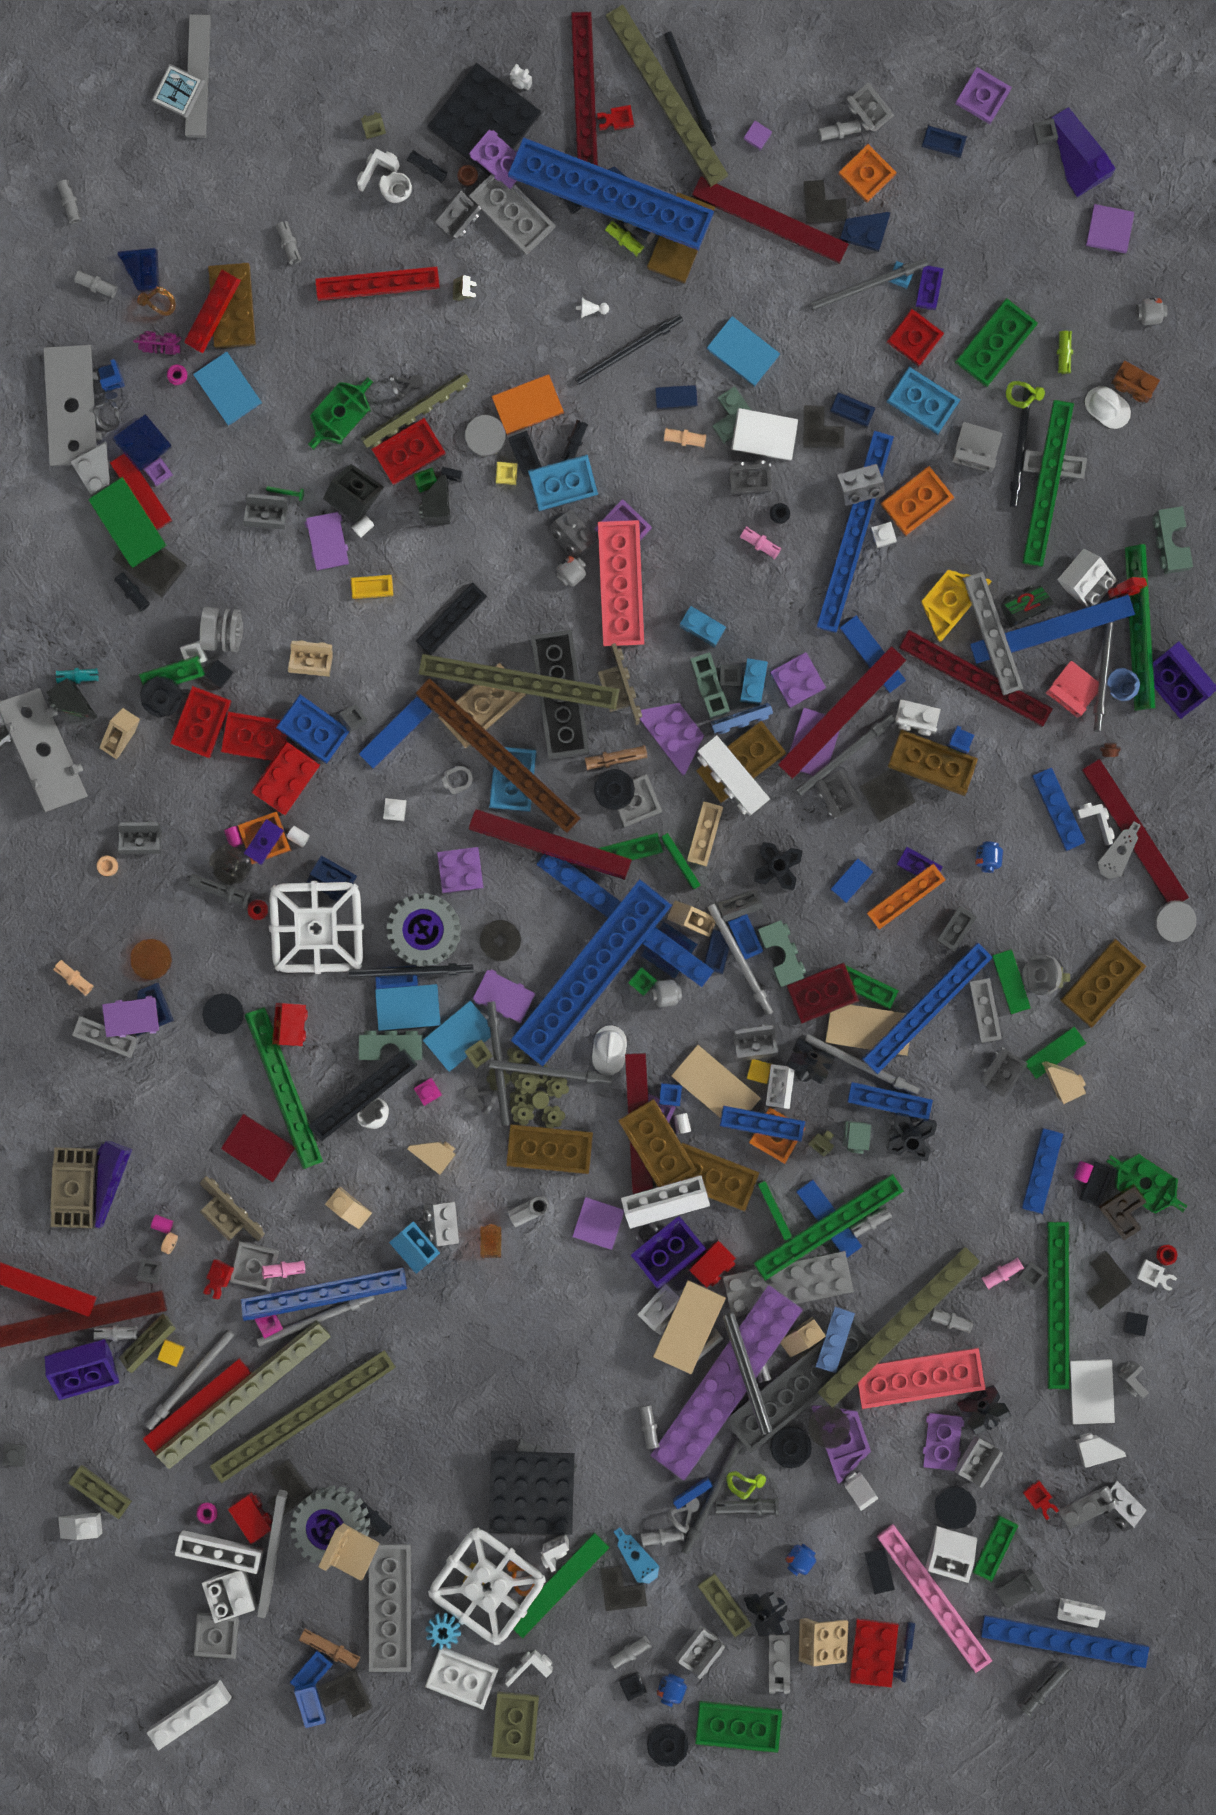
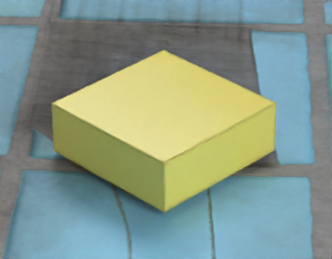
(506, 473)

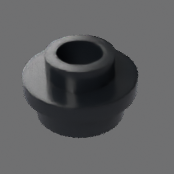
(780, 507)

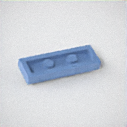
(741, 718)
(835, 1339)

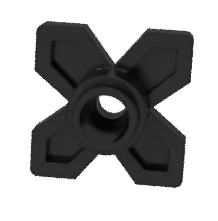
(787, 860)
(809, 1063)
(911, 1137)
(984, 1412)
(769, 1613)

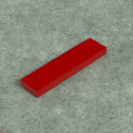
(142, 491)

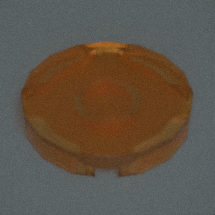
(151, 959)

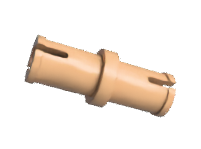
(685, 437)
(73, 977)

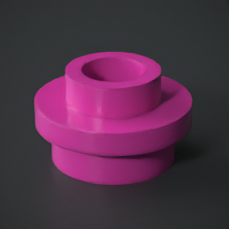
(174, 369)
(206, 1519)

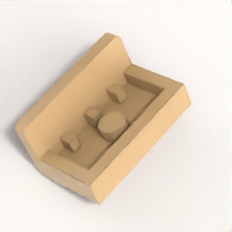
(310, 658)

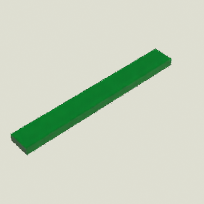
(1048, 483)
(1140, 629)
(283, 1088)
(828, 1227)
(1058, 1305)

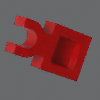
(619, 118)
(1131, 587)
(219, 1277)
(1039, 1497)

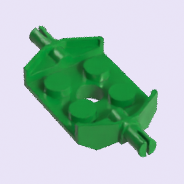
(334, 428)
(1162, 1186)

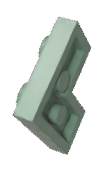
(730, 402)

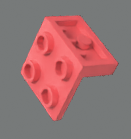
(1074, 689)

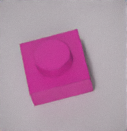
(427, 1091)
(268, 1325)

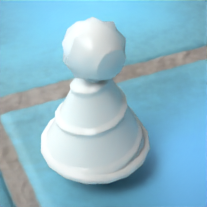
(588, 308)

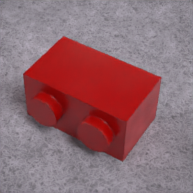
(289, 1024)
(712, 1264)
(251, 1517)

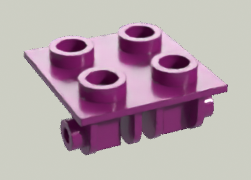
(150, 342)

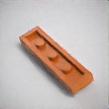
(906, 896)

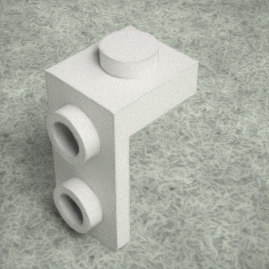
(386, 160)
(1102, 814)
(542, 1663)

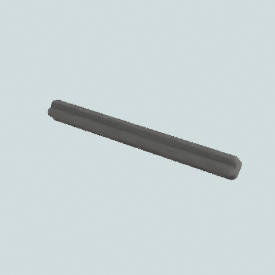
(747, 1373)

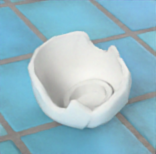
(395, 187)
(374, 1114)

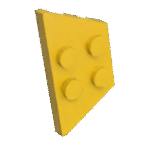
(947, 603)

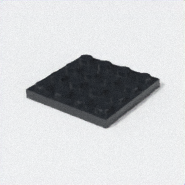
(480, 105)
(531, 1492)

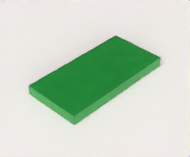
(996, 342)
(127, 522)
(738, 1726)

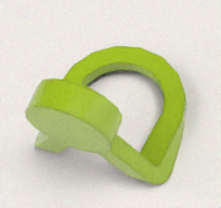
(1037, 394)
(758, 1482)

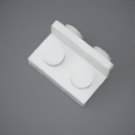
(917, 717)
(780, 1086)
(659, 1309)
(554, 1548)
(1080, 1612)

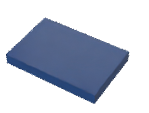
(313, 729)

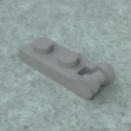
(1088, 1507)
(779, 1663)

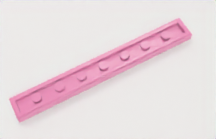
(934, 1598)

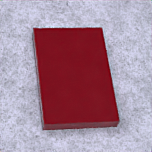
(823, 993)
(258, 1148)

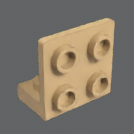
(349, 1552)
(823, 1642)

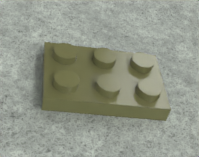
(515, 1725)

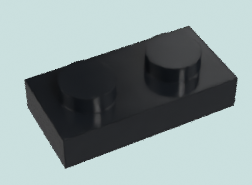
(524, 452)

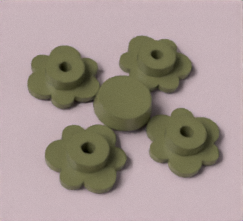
(512, 1053)
(539, 1100)

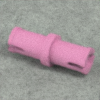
(760, 542)
(283, 1269)
(1003, 1273)

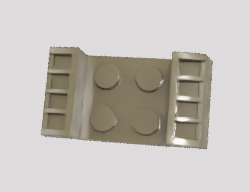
(73, 1187)

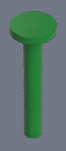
(287, 492)

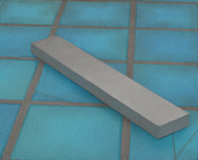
(199, 66)
(992, 633)
(272, 1553)

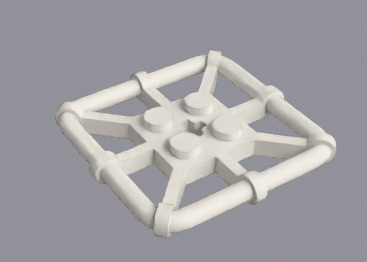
(325, 917)
(487, 1599)

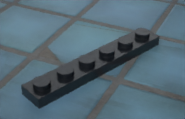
(362, 1095)

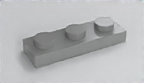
(1072, 466)
(985, 1010)
(96, 1034)

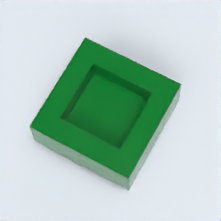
(425, 479)
(642, 981)

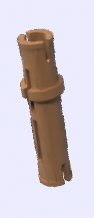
(615, 757)
(329, 1648)

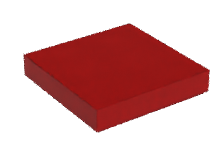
(915, 337)

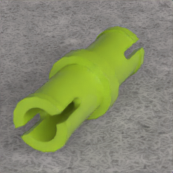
(624, 238)
(1064, 352)

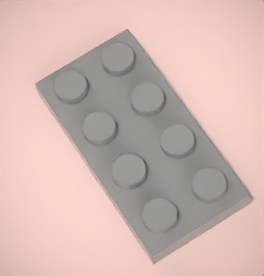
(512, 213)

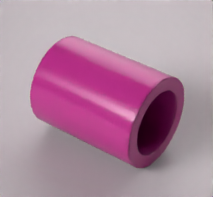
(233, 836)
(1083, 1171)
(162, 1224)

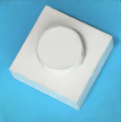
(883, 534)
(193, 649)
(394, 809)

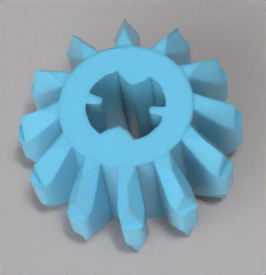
(443, 1639)

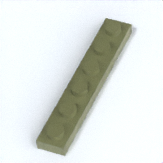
(422, 406)

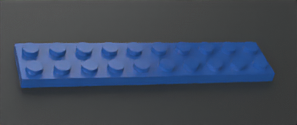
(611, 193)
(591, 972)

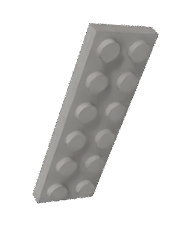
(800, 1282)
(390, 1609)

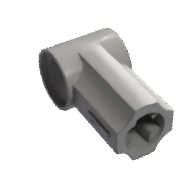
(526, 1211)

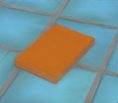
(527, 404)
(917, 500)

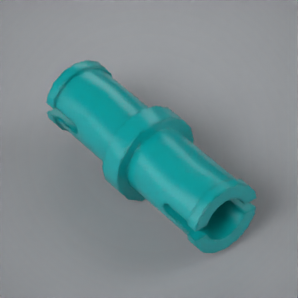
(78, 675)

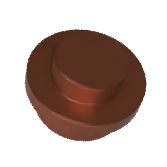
(467, 175)
(1110, 750)

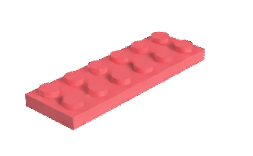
(621, 583)
(922, 1378)

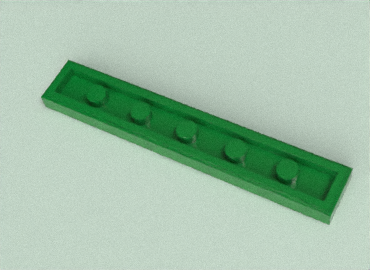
(562, 1582)

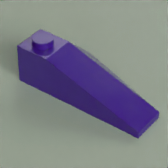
(1081, 155)
(110, 1171)

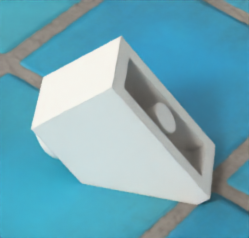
(1096, 1450)
(860, 1490)
(80, 1526)

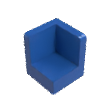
(111, 377)
(960, 740)
(670, 1094)

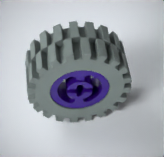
(442, 915)
(311, 1526)

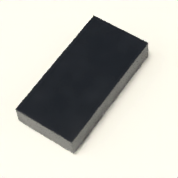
(1097, 1184)
(879, 1571)

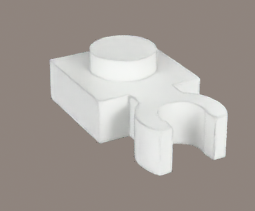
(520, 78)
(1153, 1274)

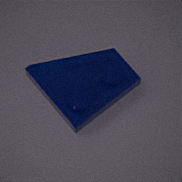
(142, 267)

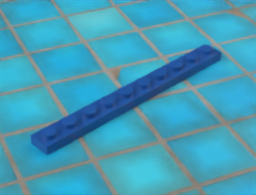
(852, 541)
(607, 903)

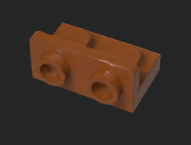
(1135, 381)

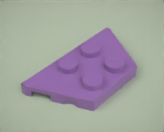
(674, 733)
(852, 1451)

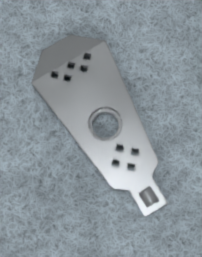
(1116, 859)

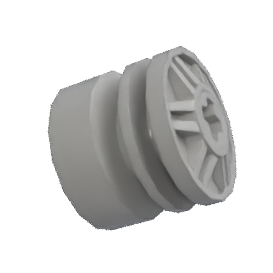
(221, 629)

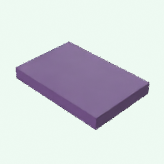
(807, 721)

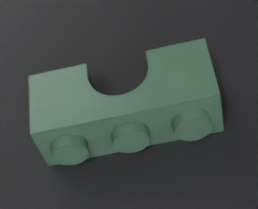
(1172, 557)
(709, 686)
(777, 935)
(372, 1044)
(856, 1136)

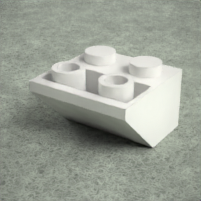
(1087, 579)
(952, 1554)
(229, 1595)

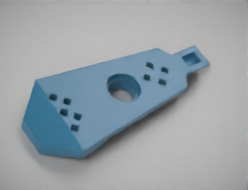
(639, 1564)

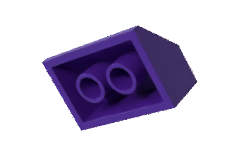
(1181, 680)
(668, 1252)
(81, 1369)

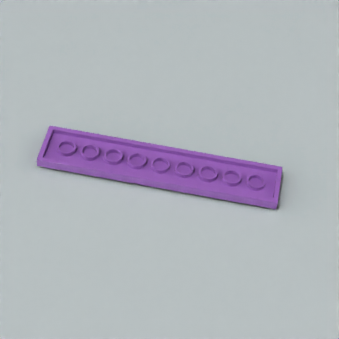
(724, 1384)

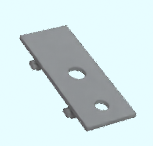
(66, 377)
(53, 776)

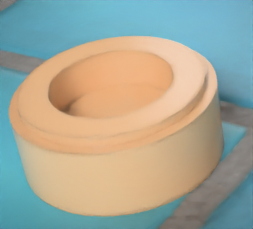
(107, 866)
(169, 1243)

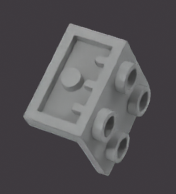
(977, 447)

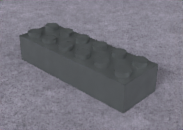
(561, 719)

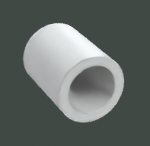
(362, 526)
(298, 836)
(682, 1123)

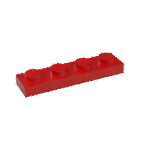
(212, 311)

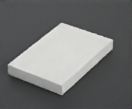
(764, 434)
(1092, 1391)
(461, 1678)

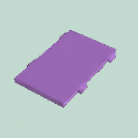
(495, 157)
(327, 541)
(510, 998)
(130, 1017)
(942, 1441)

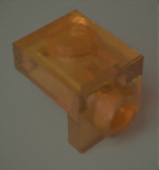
(490, 1241)

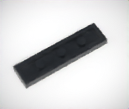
(451, 619)

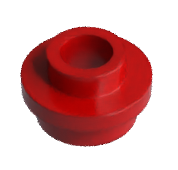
(264, 909)
(1173, 1254)

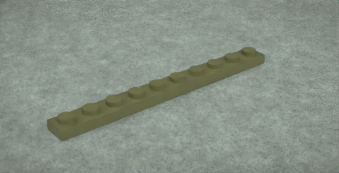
(666, 95)
(519, 681)
(898, 1327)
(242, 1394)
(302, 1416)

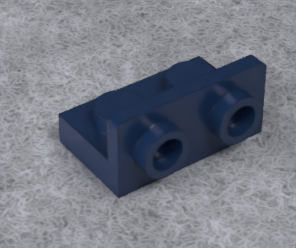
(328, 871)

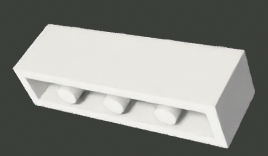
(733, 776)
(665, 1202)
(219, 1552)
(189, 1715)

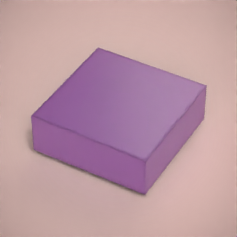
(757, 135)
(158, 471)

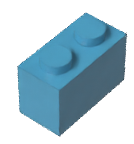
(702, 626)
(753, 681)
(414, 1247)

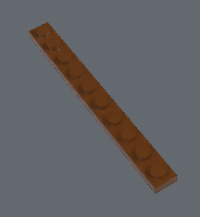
(498, 755)

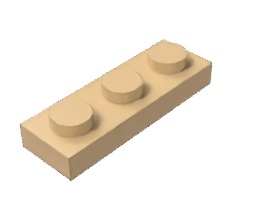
(705, 834)

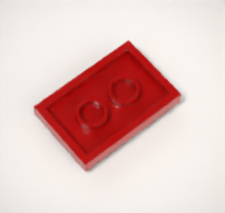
(408, 451)
(201, 722)
(252, 736)
(285, 778)
(873, 1652)

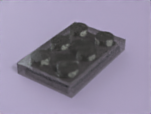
(155, 572)

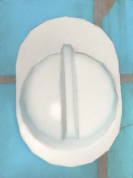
(1107, 407)
(609, 1050)

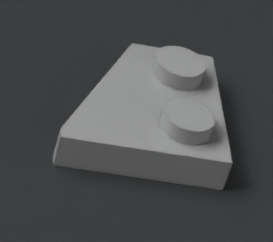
(93, 468)

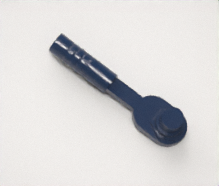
(903, 1673)

